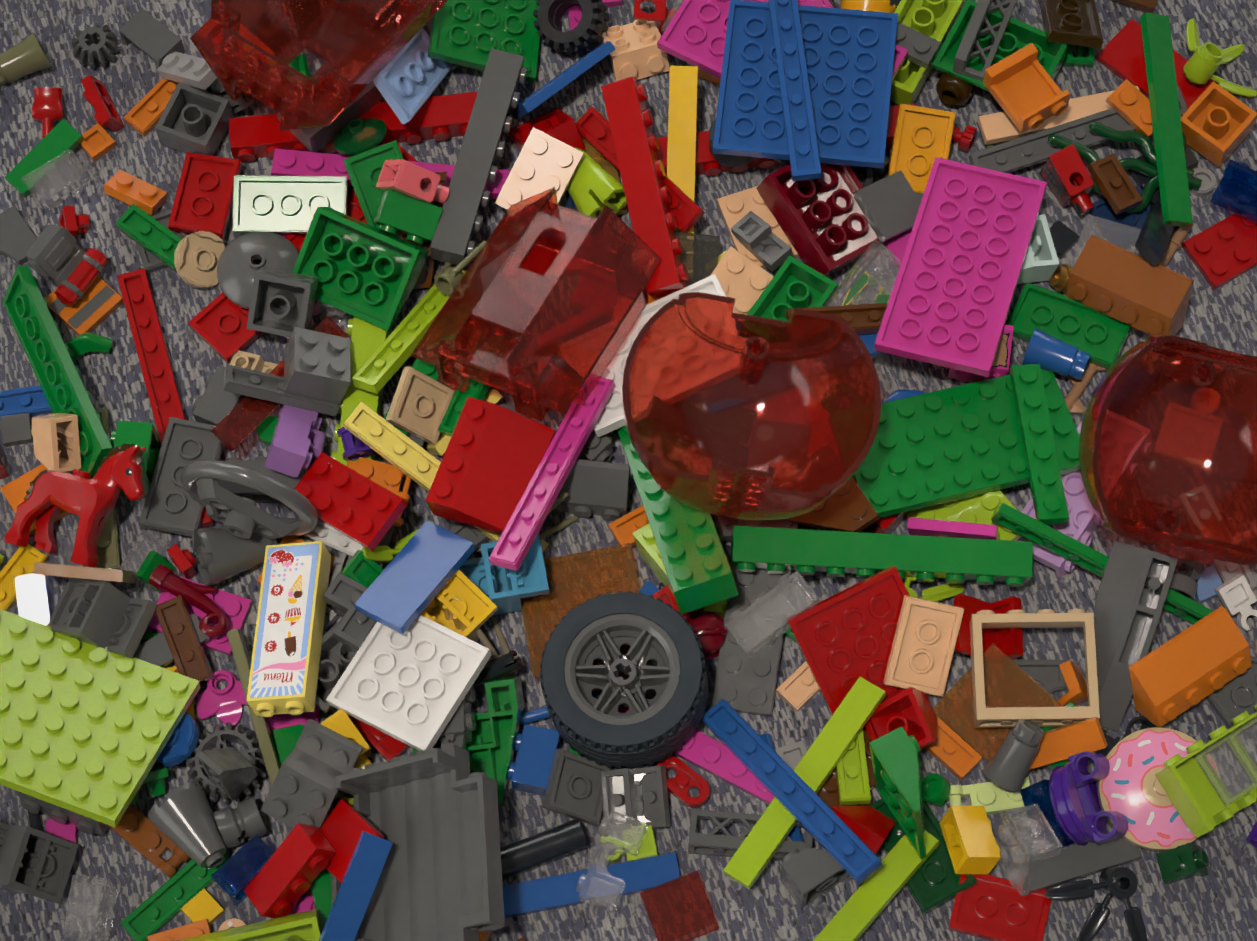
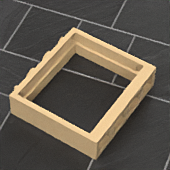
(1041, 716)

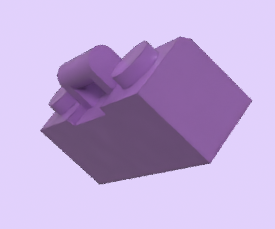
(291, 440)

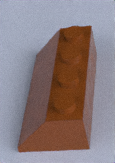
(1129, 288)

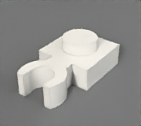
(1237, 598)

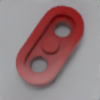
(685, 781)

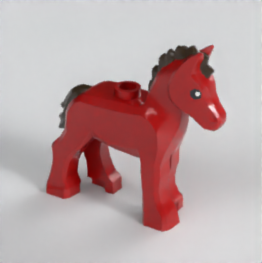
(78, 494)

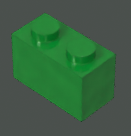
(407, 216)

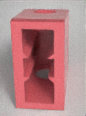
(412, 181)

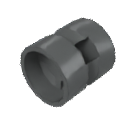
(1185, 576)
(240, 822)

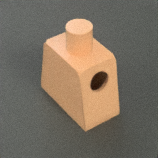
(57, 437)

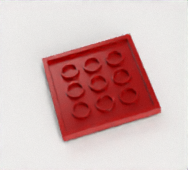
(852, 635)

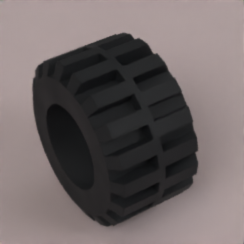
(582, 36)

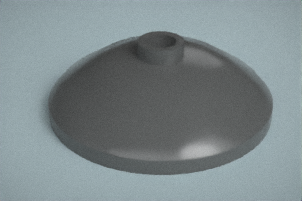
(236, 264)

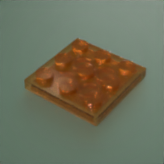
(1004, 687)

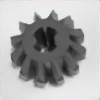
(94, 45)

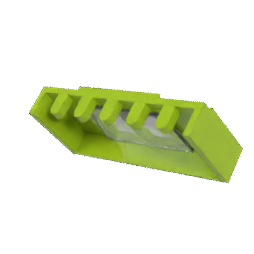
(1215, 775)

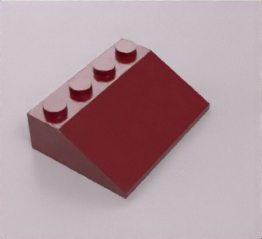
(820, 216)

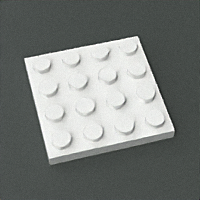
(409, 680)

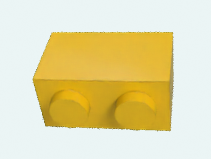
(970, 839)

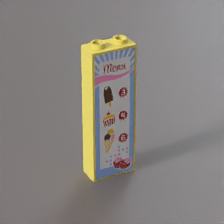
(289, 629)

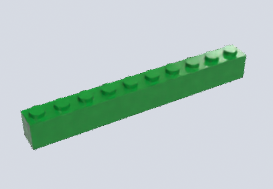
(873, 552)

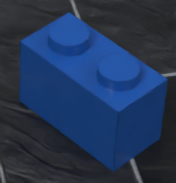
(534, 759)

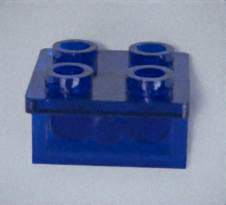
(1238, 190)

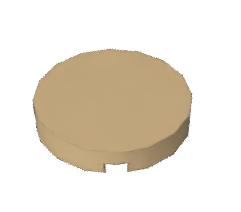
(198, 258)

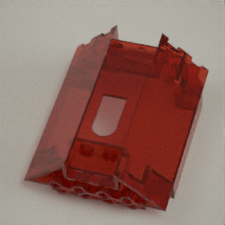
(256, 41)
(535, 332)

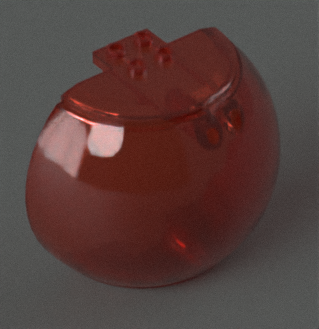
(749, 407)
(1169, 426)

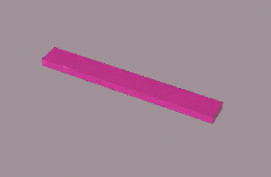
(549, 478)

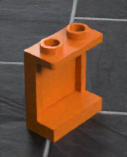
(1025, 89)

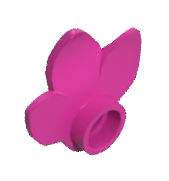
(224, 703)

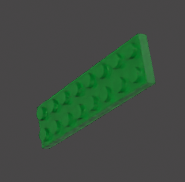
(54, 366)

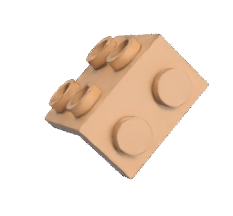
(636, 50)

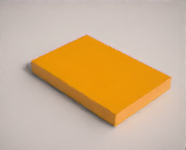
(918, 139)

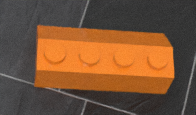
(1189, 667)

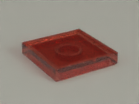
(679, 909)

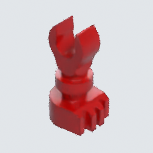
(965, 139)

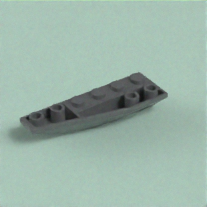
(1126, 621)

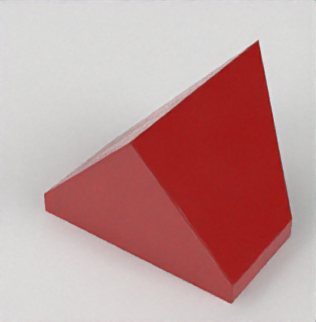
(866, 823)

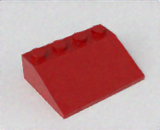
(487, 465)

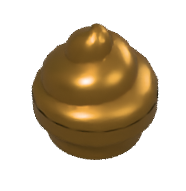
(1060, 277)

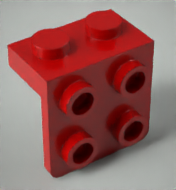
(1006, 639)

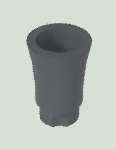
(1015, 756)

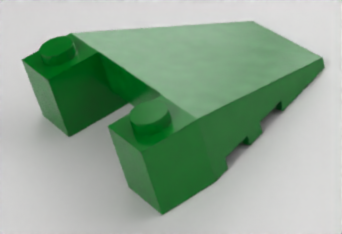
(496, 731)

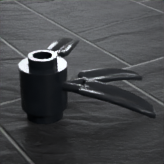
(1109, 885)

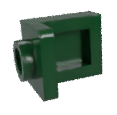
(1182, 863)

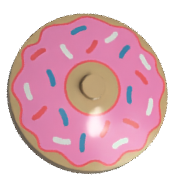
(1137, 792)

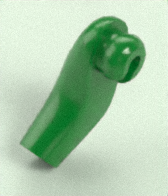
(86, 343)

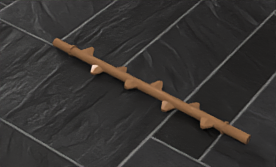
(1072, 399)

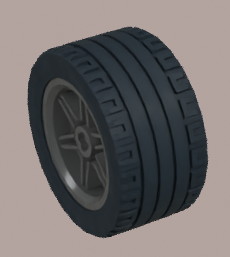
(650, 727)

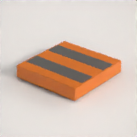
(90, 311)

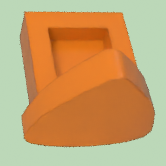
(1075, 683)

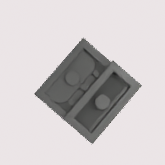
(638, 794)

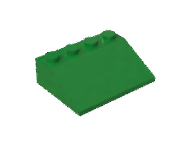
(1016, 36)
(359, 266)

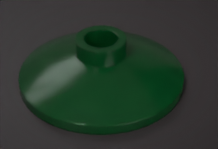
(359, 135)

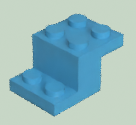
(505, 585)

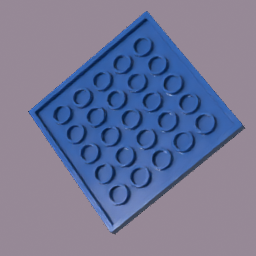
(848, 77)

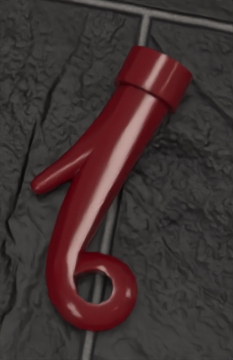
(165, 579)

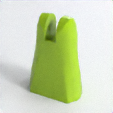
(595, 188)

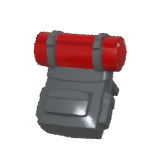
(63, 262)

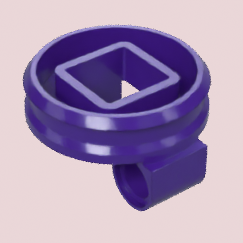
(1077, 801)

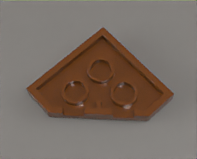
(844, 511)

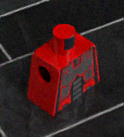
(1068, 179)

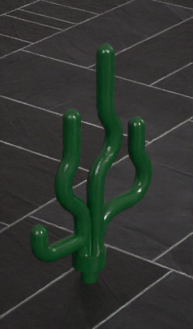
(1127, 163)

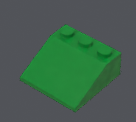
(899, 783)

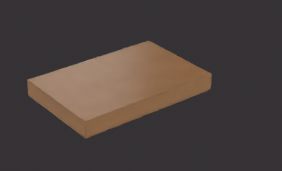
(84, 572)

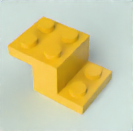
(460, 607)

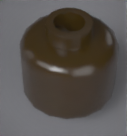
(954, 90)

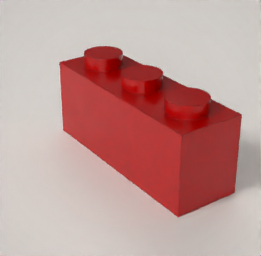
(290, 871)

